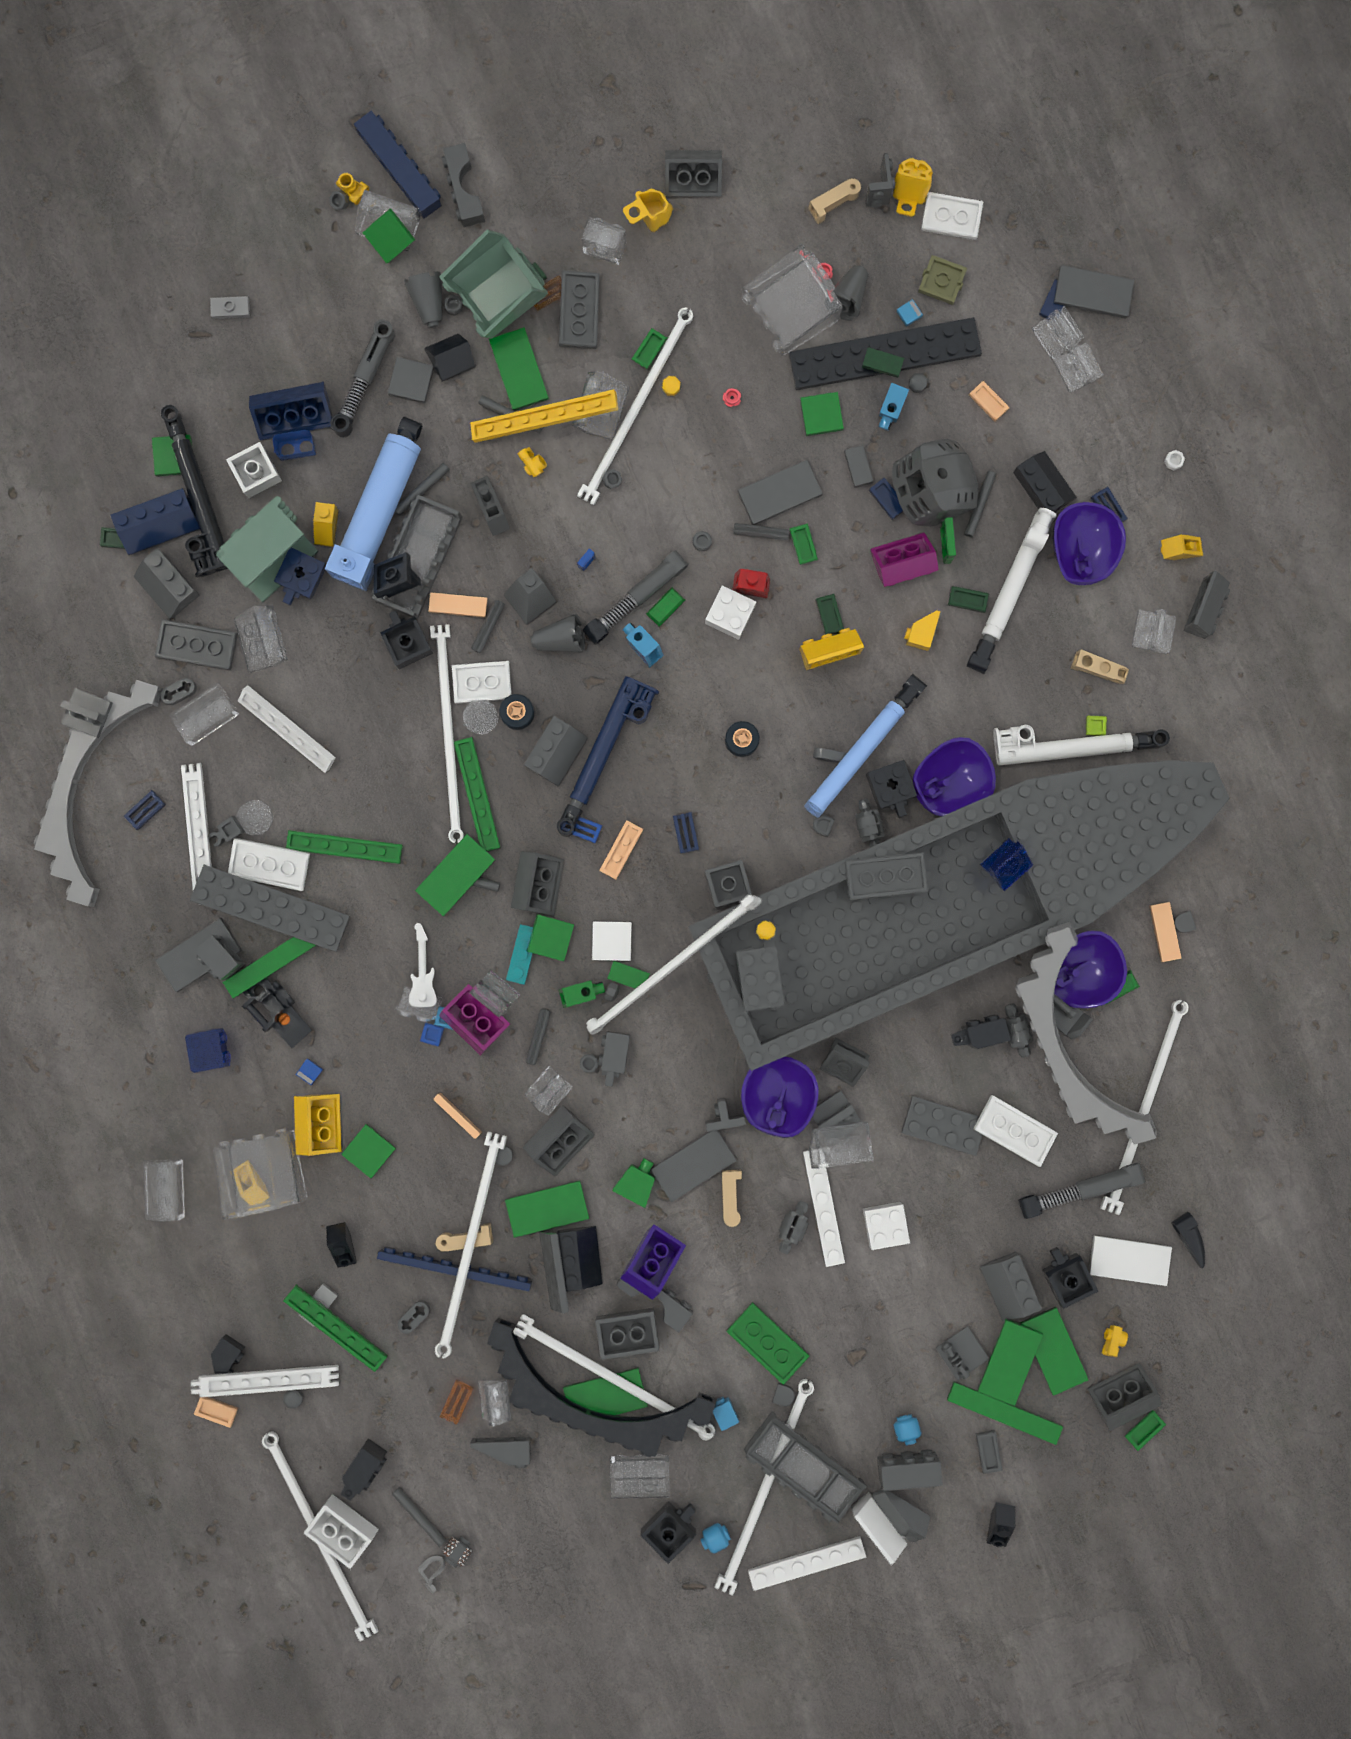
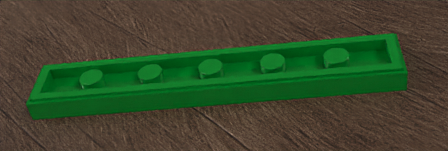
(477, 794)
(344, 847)
(266, 966)
(335, 1328)
(1005, 1413)

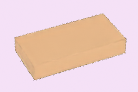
(989, 401)
(216, 1411)

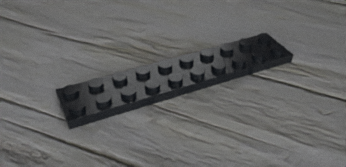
(917, 346)

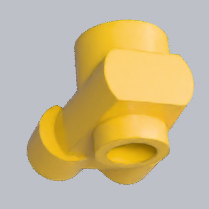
(354, 189)
(533, 464)
(1114, 1338)

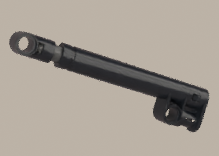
(210, 537)

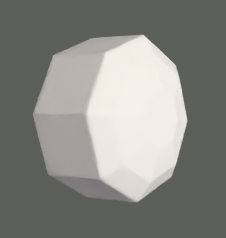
(1174, 460)

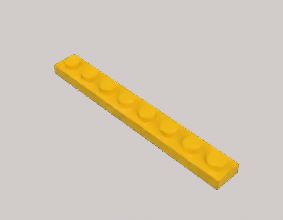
(544, 416)

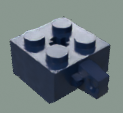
(289, 579)

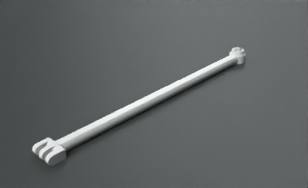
(635, 408)
(448, 730)
(596, 1025)
(1148, 1098)
(470, 1242)
(528, 1329)
(728, 1579)
(363, 1624)

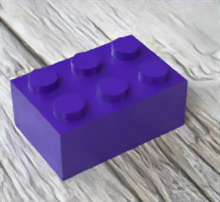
(653, 1261)

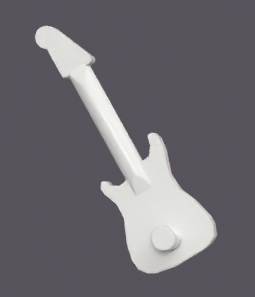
(422, 992)

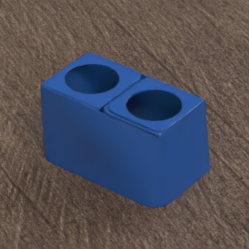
(290, 438)

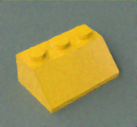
(831, 648)
(317, 1124)

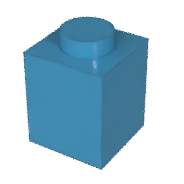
(725, 1413)

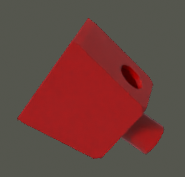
(751, 583)

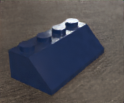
(290, 410)
(155, 521)

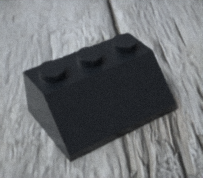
(1044, 482)
(580, 1257)

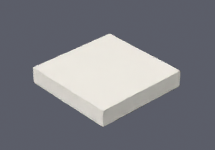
(611, 941)

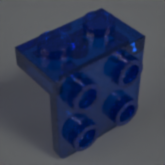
(207, 1050)

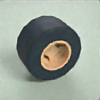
(513, 706)
(745, 733)

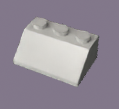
(878, 1527)
(341, 1531)

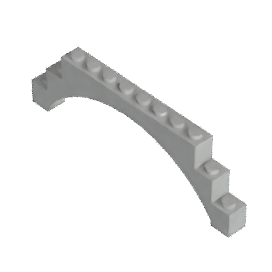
(56, 826)
(1080, 1096)

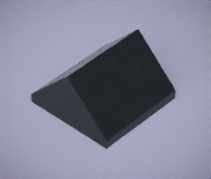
(451, 356)

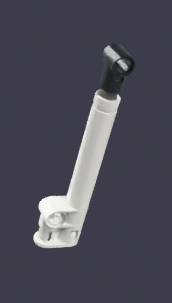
(1012, 587)
(1018, 750)

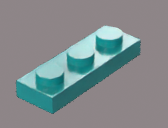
(520, 958)

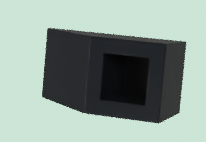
(340, 1244)
(226, 1355)
(1001, 1525)

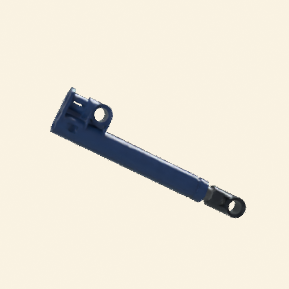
(629, 699)

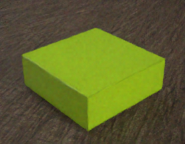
(1096, 725)

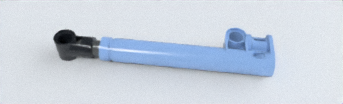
(864, 746)

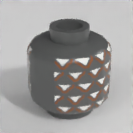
(457, 1551)

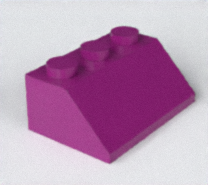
(904, 559)
(473, 1021)

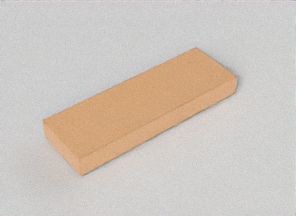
(458, 605)
(621, 850)
(1165, 932)
(457, 1115)

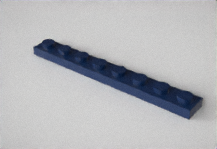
(445, 1266)

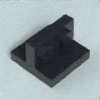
(394, 576)

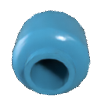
(907, 1429)
(715, 1538)

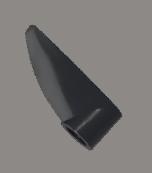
(1189, 1234)

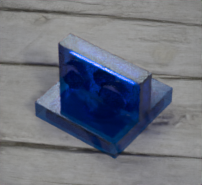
(1007, 863)

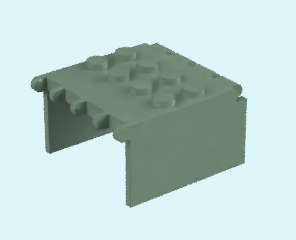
(261, 545)

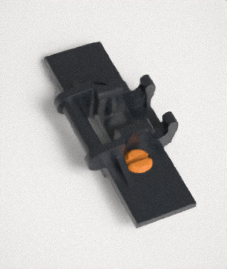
(280, 1004)

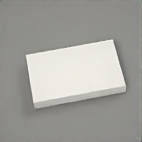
(952, 216)
(481, 681)

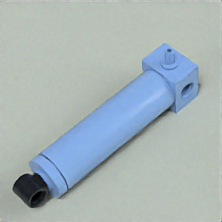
(355, 556)

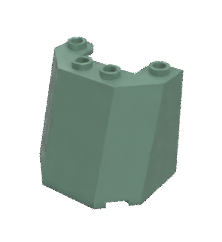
(494, 282)

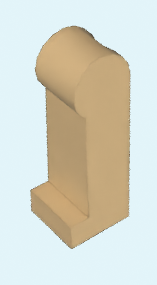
(831, 199)
(1099, 667)
(730, 1212)
(450, 1242)

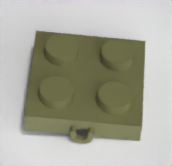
(942, 279)

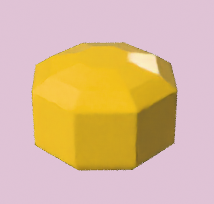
(671, 385)
(765, 930)

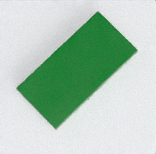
(518, 369)
(455, 875)
(547, 1209)
(767, 1343)
(1056, 1352)
(1010, 1362)
(605, 1396)

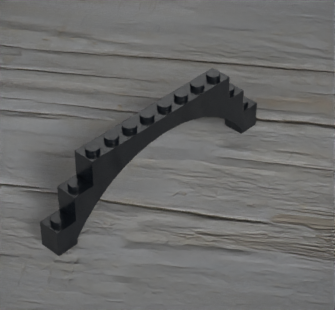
(541, 1398)

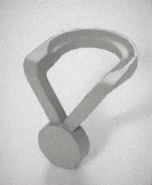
(423, 1566)

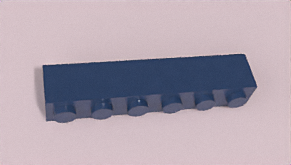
(397, 164)

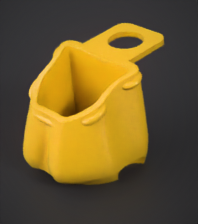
(912, 184)
(652, 207)

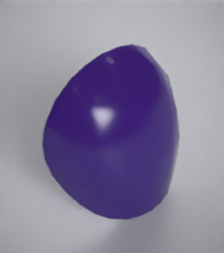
(1088, 542)
(954, 776)
(1091, 971)
(780, 1097)

